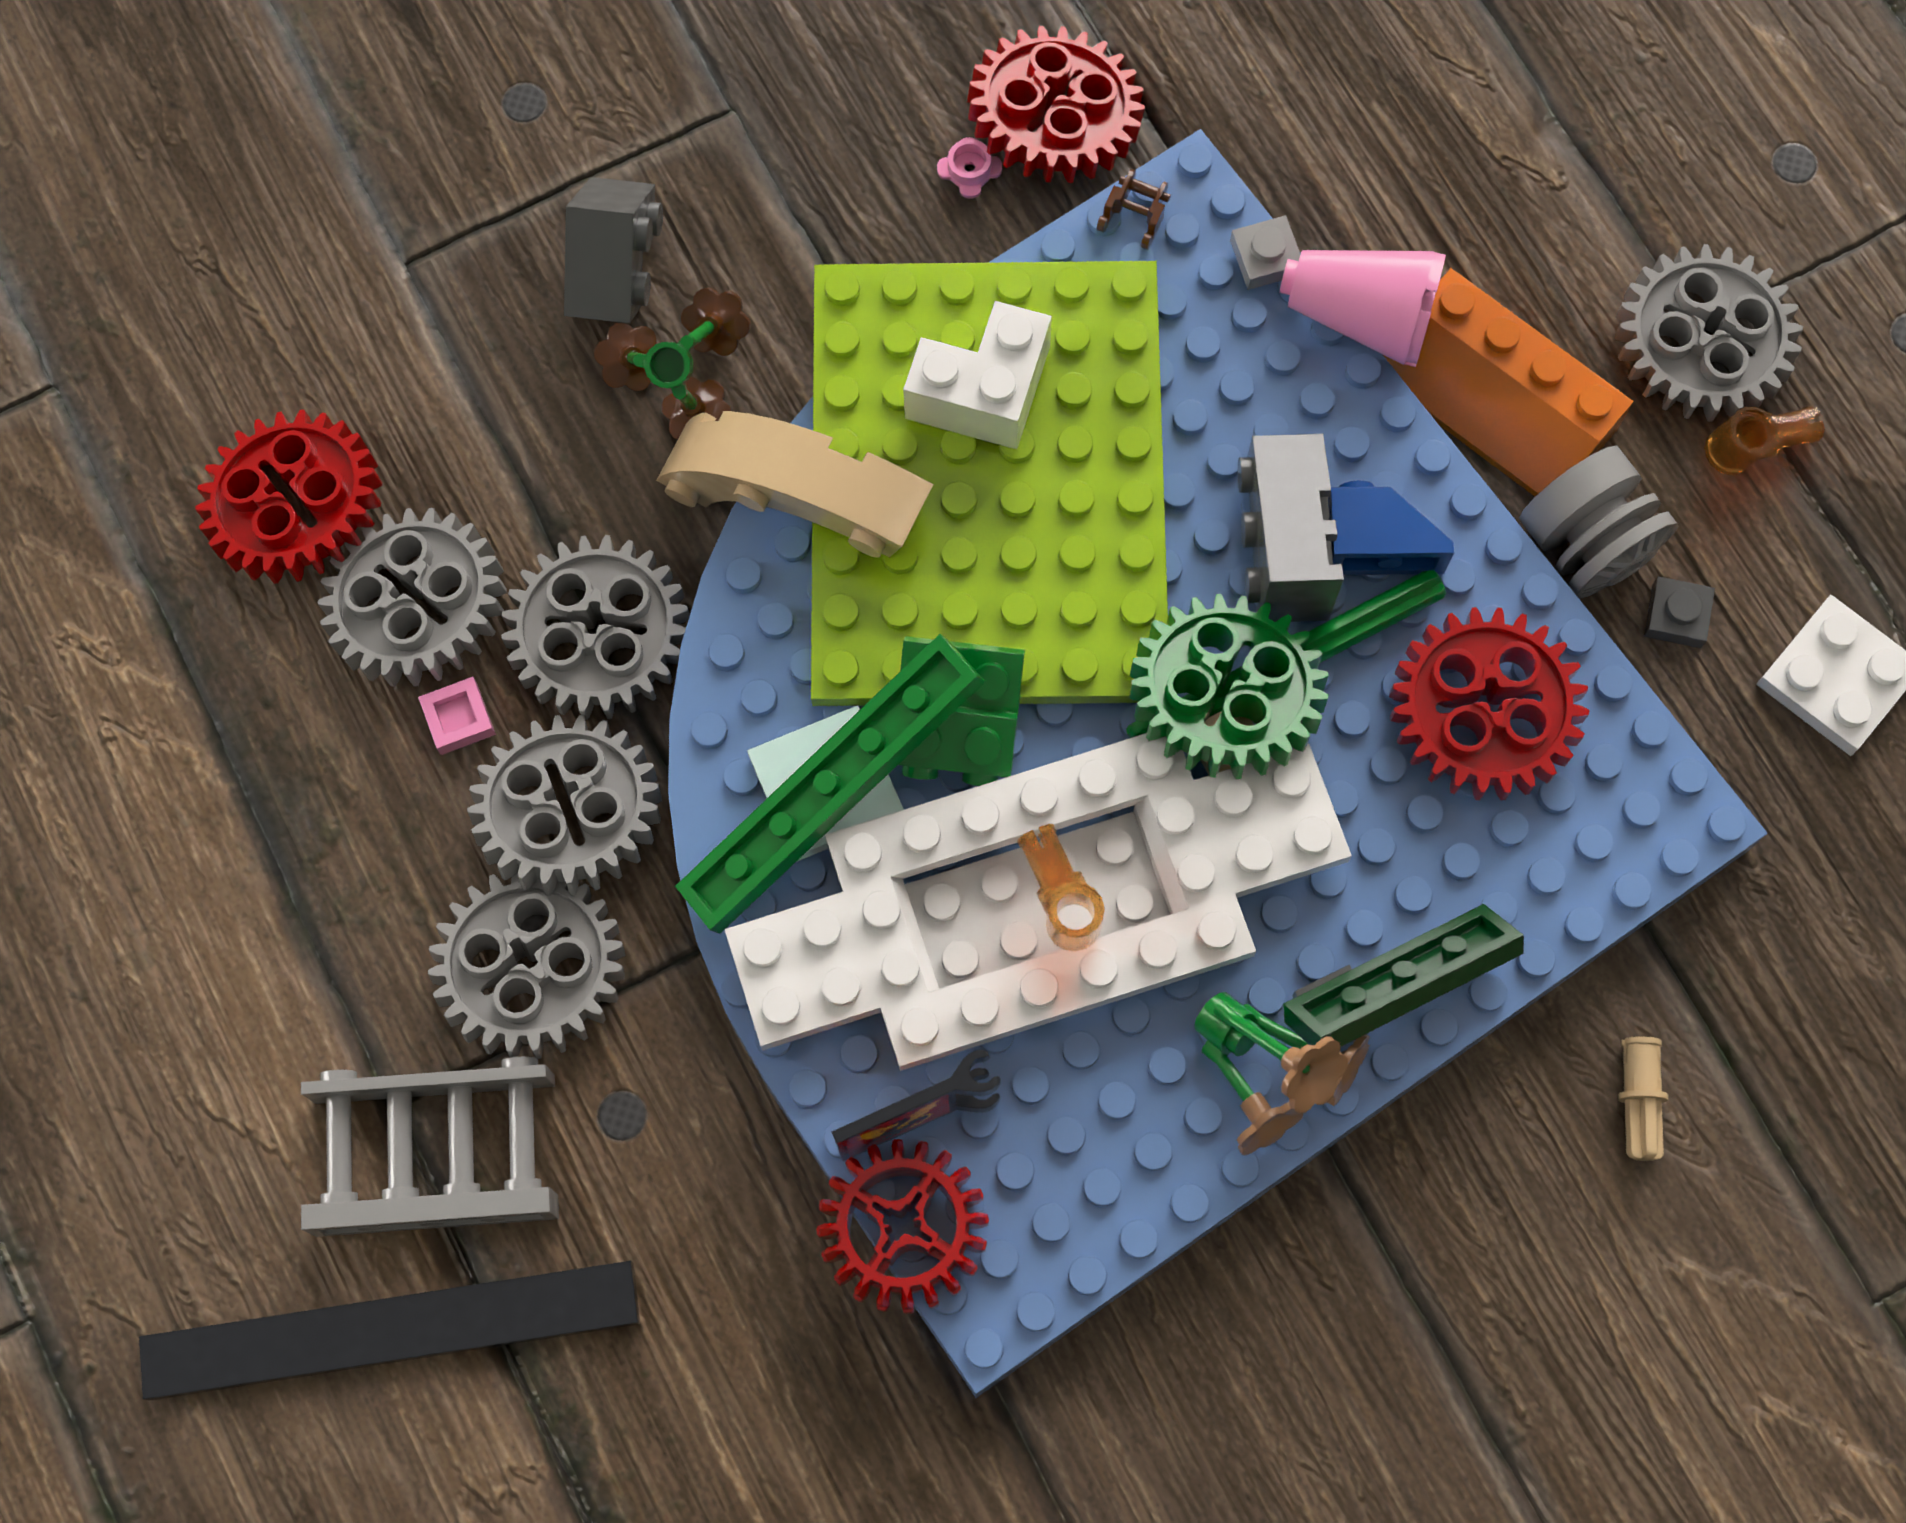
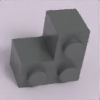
(604, 248)

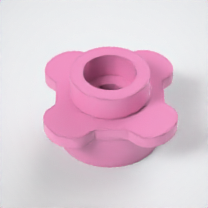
(969, 152)

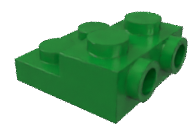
(983, 729)

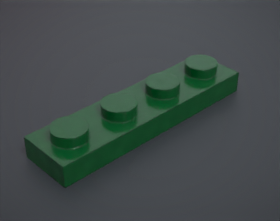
(1404, 978)

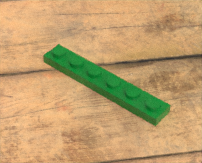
(829, 784)

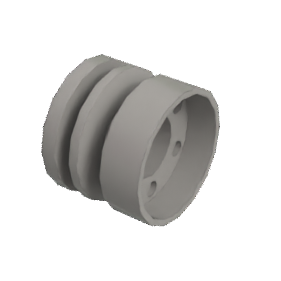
(1605, 531)

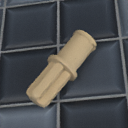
(1643, 1098)

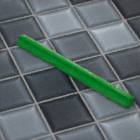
(1348, 628)

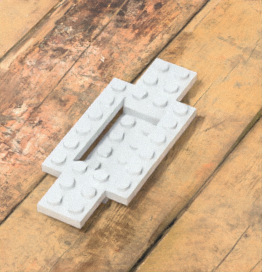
(971, 947)

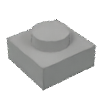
(1264, 251)

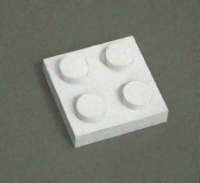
(1839, 675)

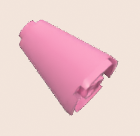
(1368, 295)

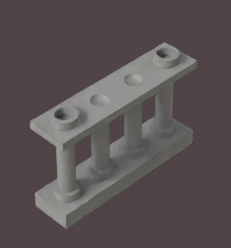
(461, 1199)

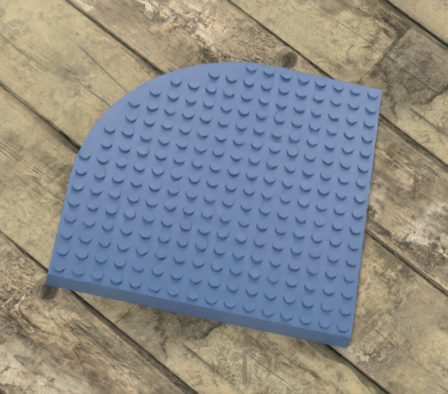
(1113, 1120)

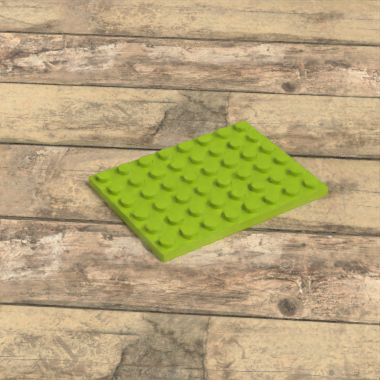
(1012, 546)

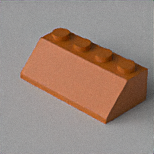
(1509, 388)

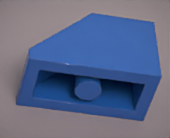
(1384, 533)

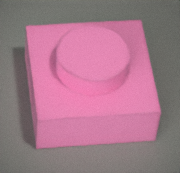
(457, 715)

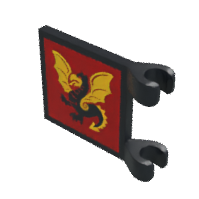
(921, 1108)

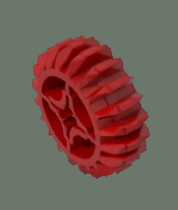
(856, 1196)

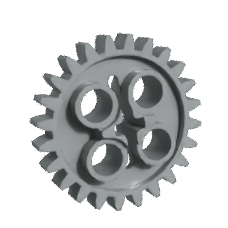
(1687, 370)
(375, 634)
(586, 674)
(512, 823)
(559, 1001)

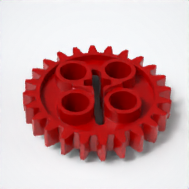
(1079, 129)
(313, 463)
(1500, 753)

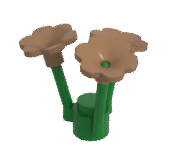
(1314, 1074)

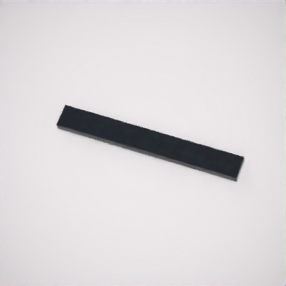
(388, 1330)

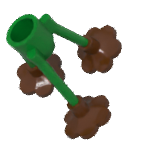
(635, 359)

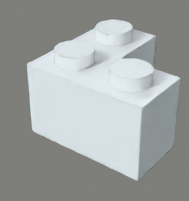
(983, 391)

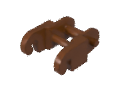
(1118, 200)

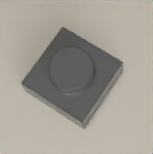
(1679, 612)

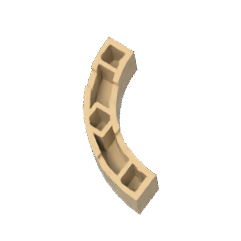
(795, 472)

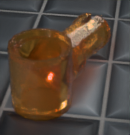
(1761, 436)
(1060, 888)

